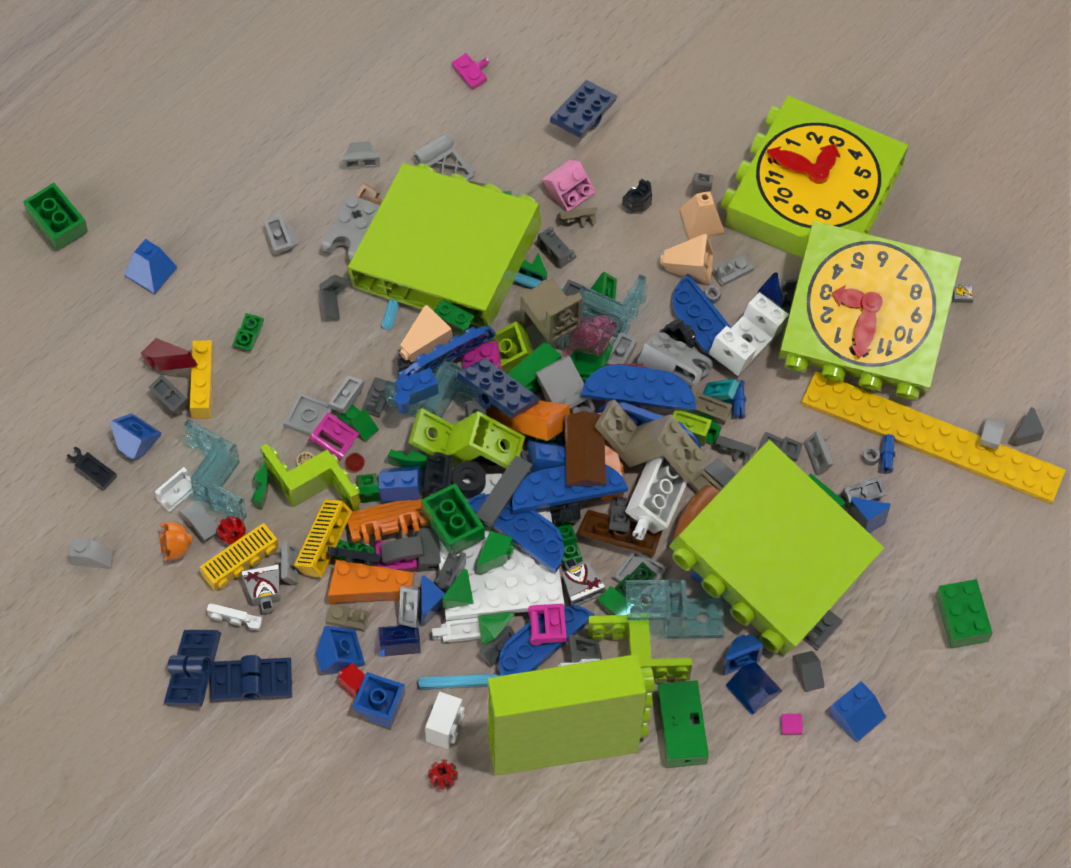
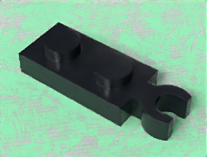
(92, 468)
(352, 555)

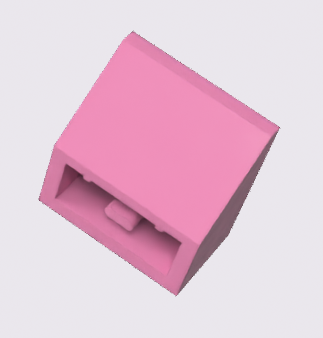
(569, 185)

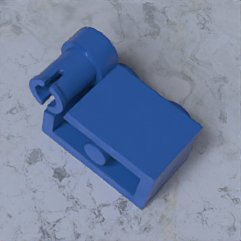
(415, 389)

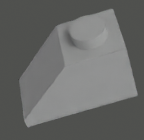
(90, 554)

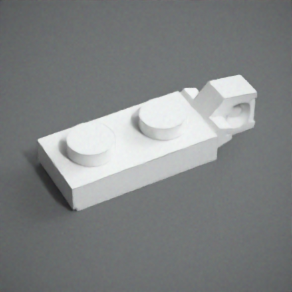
(235, 616)
(457, 630)

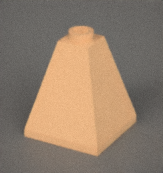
(701, 216)
(691, 258)
(425, 335)

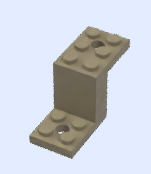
(551, 310)
(650, 440)

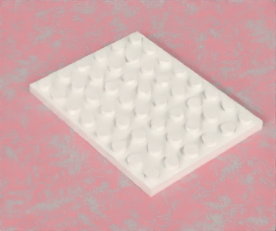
(510, 586)

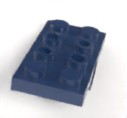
(583, 109)
(497, 388)
(192, 668)
(251, 679)

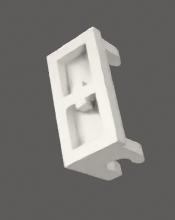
(175, 490)

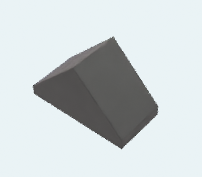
(702, 183)
(1030, 430)
(583, 648)
(809, 670)

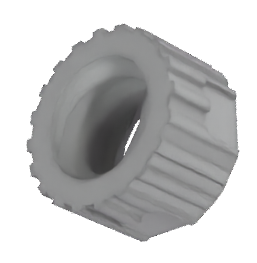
(713, 289)
(875, 452)

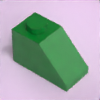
(495, 552)

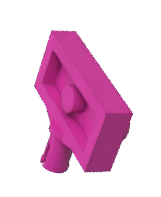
(470, 70)

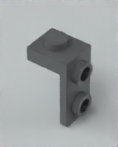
(328, 292)

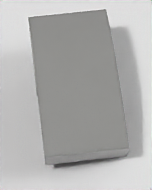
(992, 433)
(199, 520)

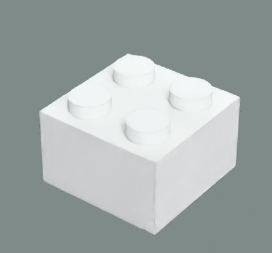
(444, 720)

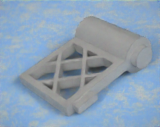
(439, 150)

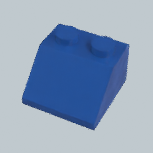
(545, 454)
(400, 484)
(379, 699)
(858, 711)

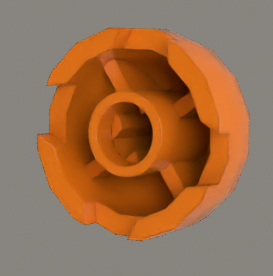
(174, 540)

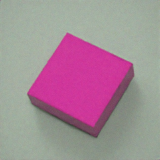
(791, 724)

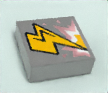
(963, 292)

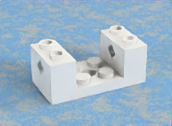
(759, 324)

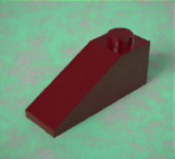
(167, 356)

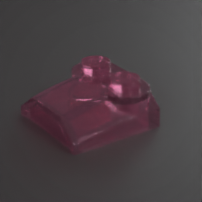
(592, 335)

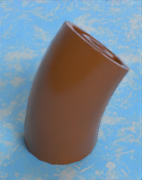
(694, 507)

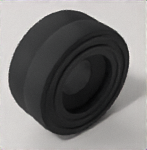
(473, 470)

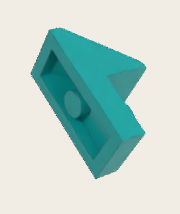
(722, 390)

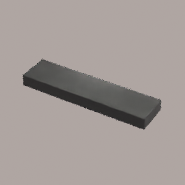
(503, 491)

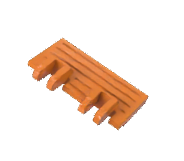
(386, 519)

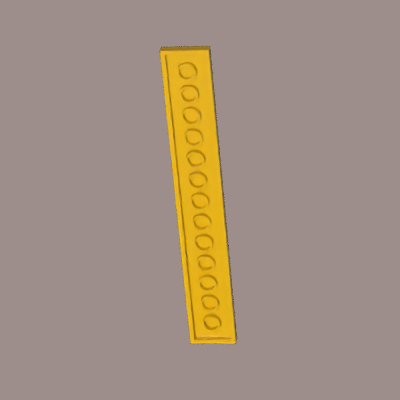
(933, 437)

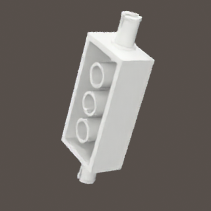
(655, 497)

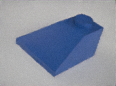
(150, 267)
(133, 435)
(338, 649)
(742, 652)

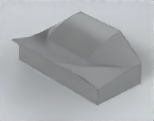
(361, 155)
(280, 234)
(622, 349)

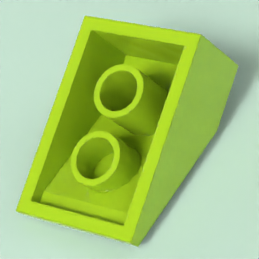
(513, 345)

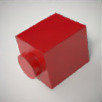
(351, 679)

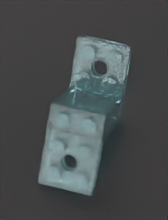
(622, 313)
(447, 387)
(214, 470)
(673, 607)

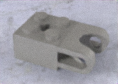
(350, 224)
(675, 357)

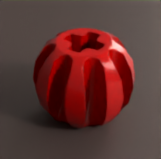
(231, 529)
(438, 770)

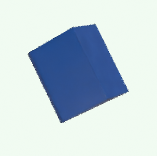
(868, 513)
(431, 600)

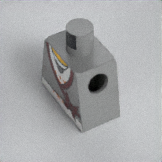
(581, 583)
(263, 586)

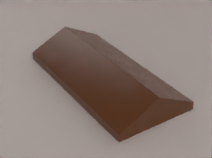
(584, 450)
(597, 527)

